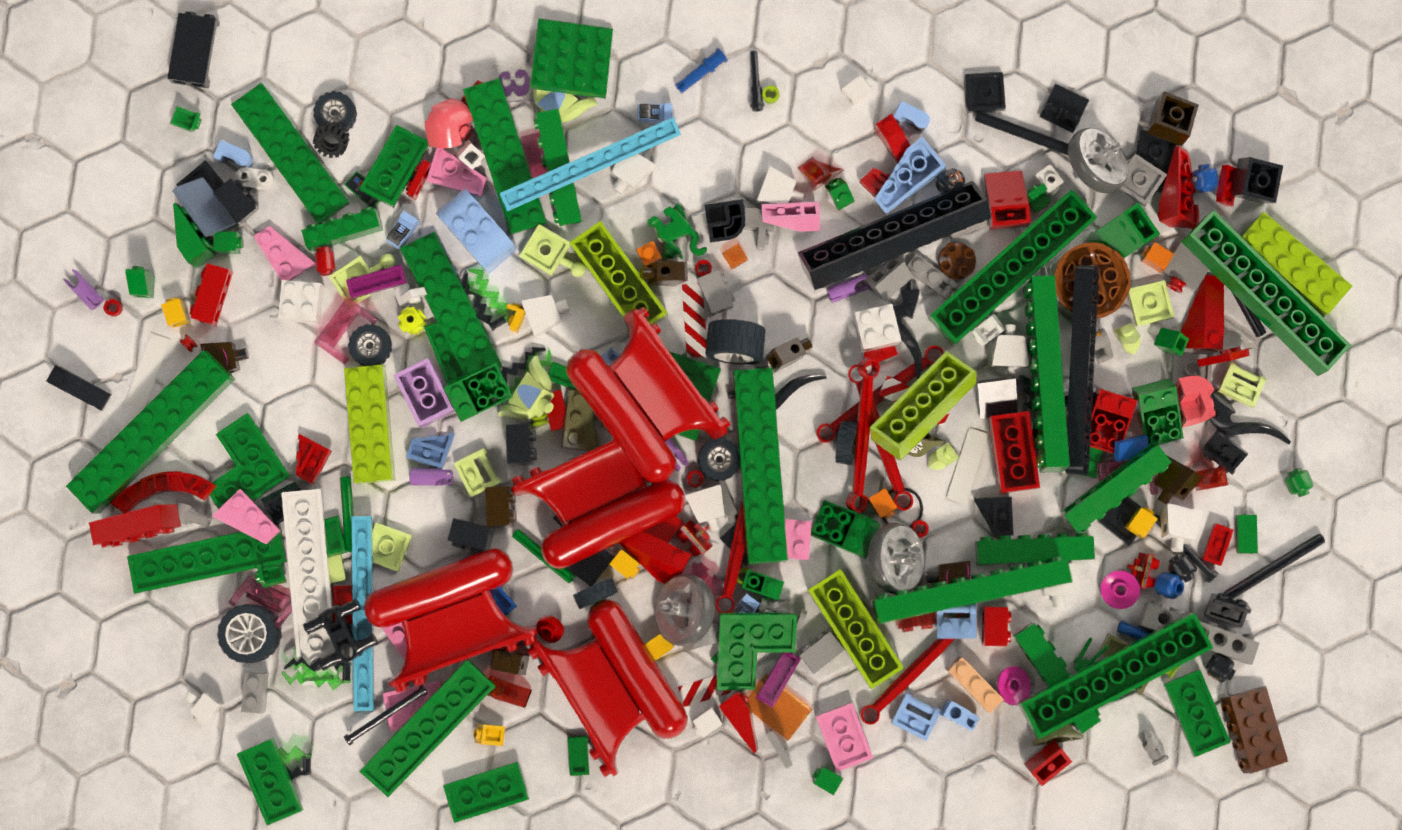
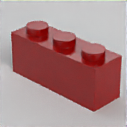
(211, 294)

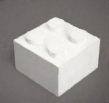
(301, 302)
(877, 328)

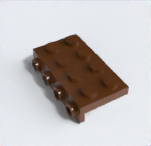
(1254, 730)

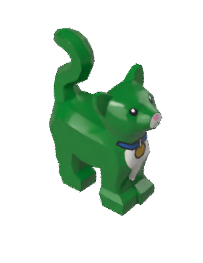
(674, 230)

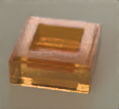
(735, 256)

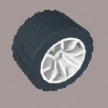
(735, 341)
(249, 633)

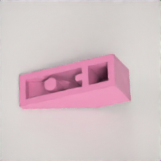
(794, 216)

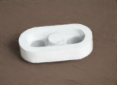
(254, 178)

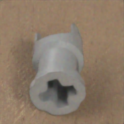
(1153, 747)

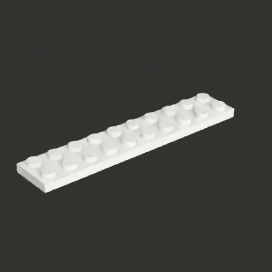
(308, 574)

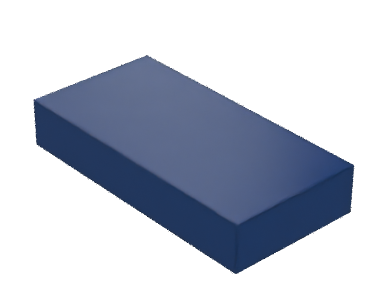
(1129, 447)

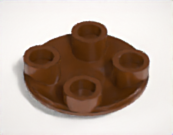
(957, 260)

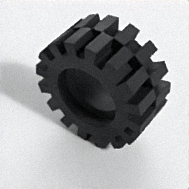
(334, 131)

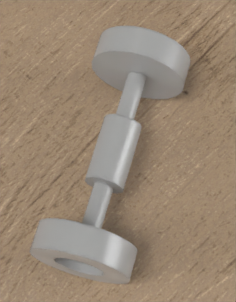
(801, 618)

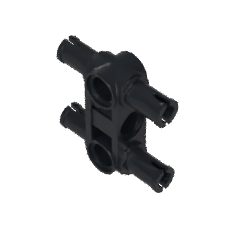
(340, 634)

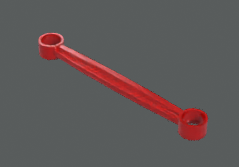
(852, 414)
(862, 435)
(887, 459)
(734, 562)
(908, 676)

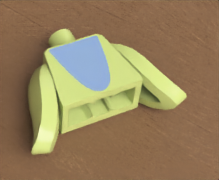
(568, 105)
(532, 394)

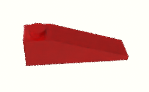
(1177, 200)
(1206, 317)
(656, 556)

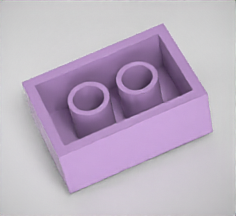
(424, 393)

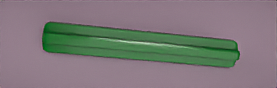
(347, 510)
(535, 549)

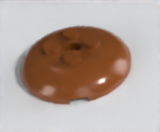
(1113, 276)

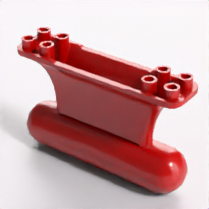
(643, 398)
(598, 503)
(448, 615)
(613, 684)

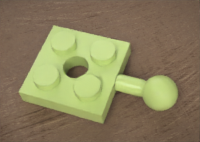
(550, 262)
(357, 268)

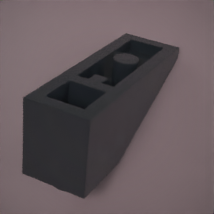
(78, 387)

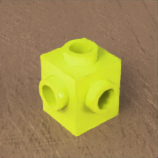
(418, 323)

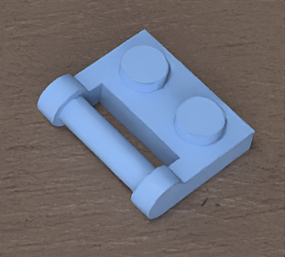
(957, 627)
(912, 722)

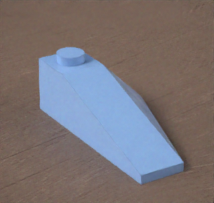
(912, 173)

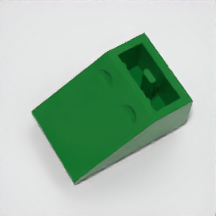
(1127, 231)
(190, 240)
(477, 391)
(1158, 411)
(844, 529)

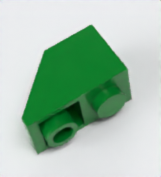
(140, 282)
(763, 584)

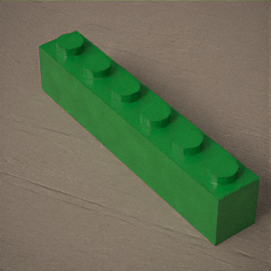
(555, 156)
(1116, 486)
(1036, 549)
(1049, 666)

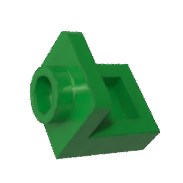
(185, 119)
(839, 193)
(1037, 197)
(270, 575)

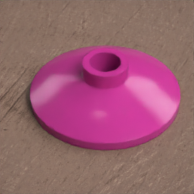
(1119, 599)
(1019, 683)

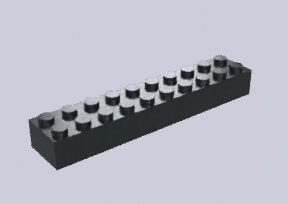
(894, 235)

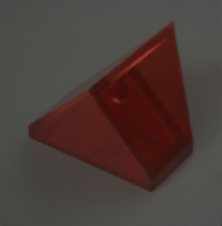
(818, 173)

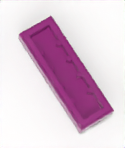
(376, 281)
(778, 678)

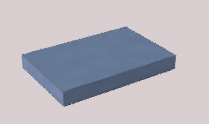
(204, 207)

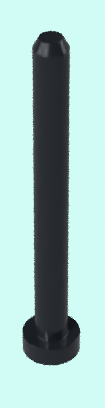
(1197, 561)

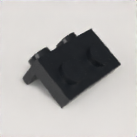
(1223, 452)
(274, 504)
(1227, 610)

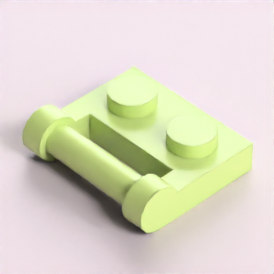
(1239, 389)
(471, 475)

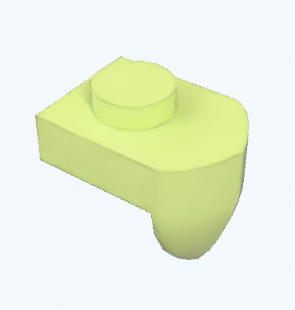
(1129, 338)
(942, 457)

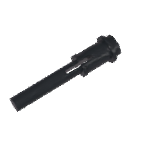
(756, 91)

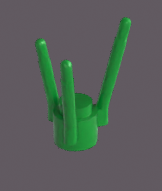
(1080, 664)

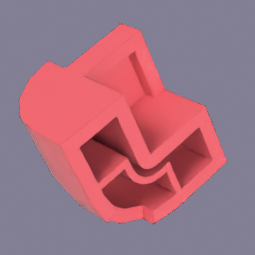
(448, 124)
(1194, 400)

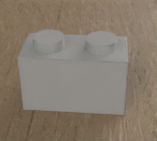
(889, 278)
(715, 292)
(821, 651)
(254, 692)

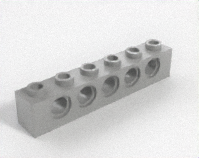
(1247, 648)

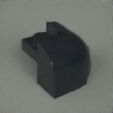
(725, 220)

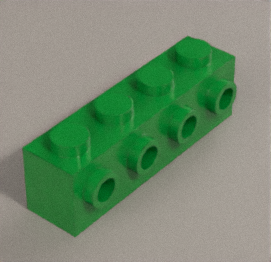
(342, 229)

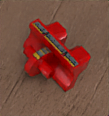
(697, 536)
(1142, 567)

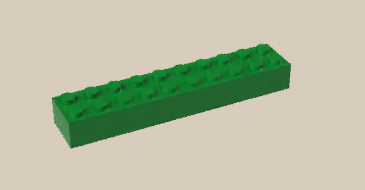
(1012, 267)
(1266, 293)
(1046, 374)
(150, 432)
(760, 466)
(976, 590)
(1115, 675)

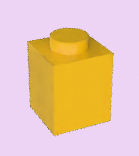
(175, 312)
(1141, 522)
(625, 564)
(658, 647)

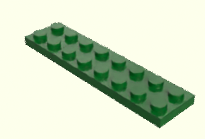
(502, 151)
(290, 153)
(449, 304)
(202, 560)
(427, 728)

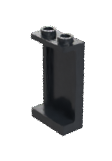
(192, 49)

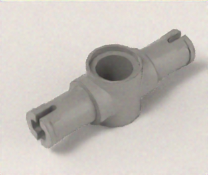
(188, 514)

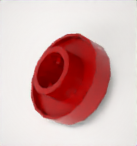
(550, 628)

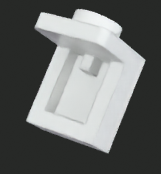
(406, 295)
(988, 330)

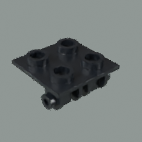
(1064, 108)

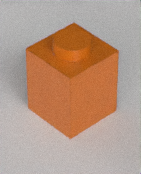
(649, 254)
(1156, 257)
(883, 504)

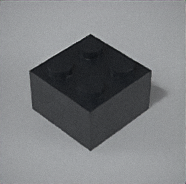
(1257, 180)
(236, 201)
(520, 444)
(470, 534)

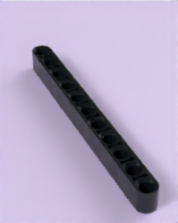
(1082, 368)

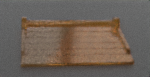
(785, 715)

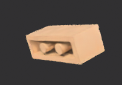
(974, 684)

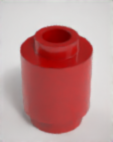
(325, 261)

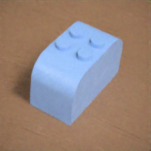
(476, 231)

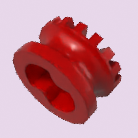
(703, 262)
(1176, 285)
(112, 301)
(188, 342)
(689, 476)
(920, 522)

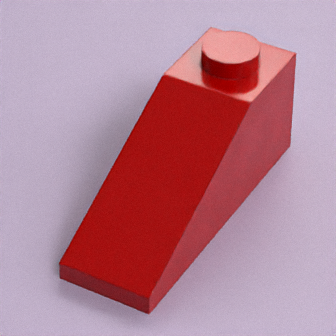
(892, 137)
(739, 714)

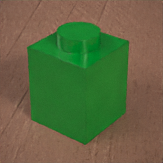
(228, 243)
(1171, 341)
(827, 779)

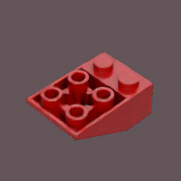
(1007, 200)
(1110, 419)

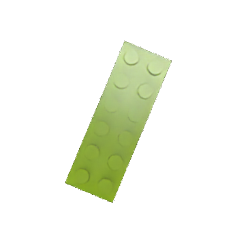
(1296, 264)
(616, 273)
(923, 405)
(369, 424)
(855, 629)

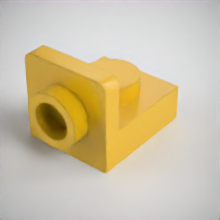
(516, 320)
(489, 734)

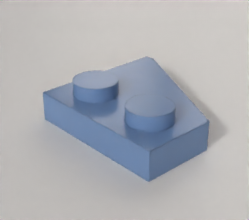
(431, 450)

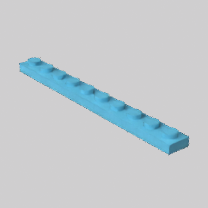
(589, 164)
(361, 587)

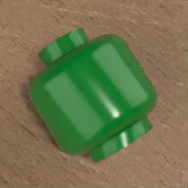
(1299, 482)

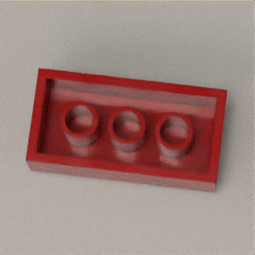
(1014, 452)
(135, 525)

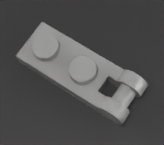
(931, 276)

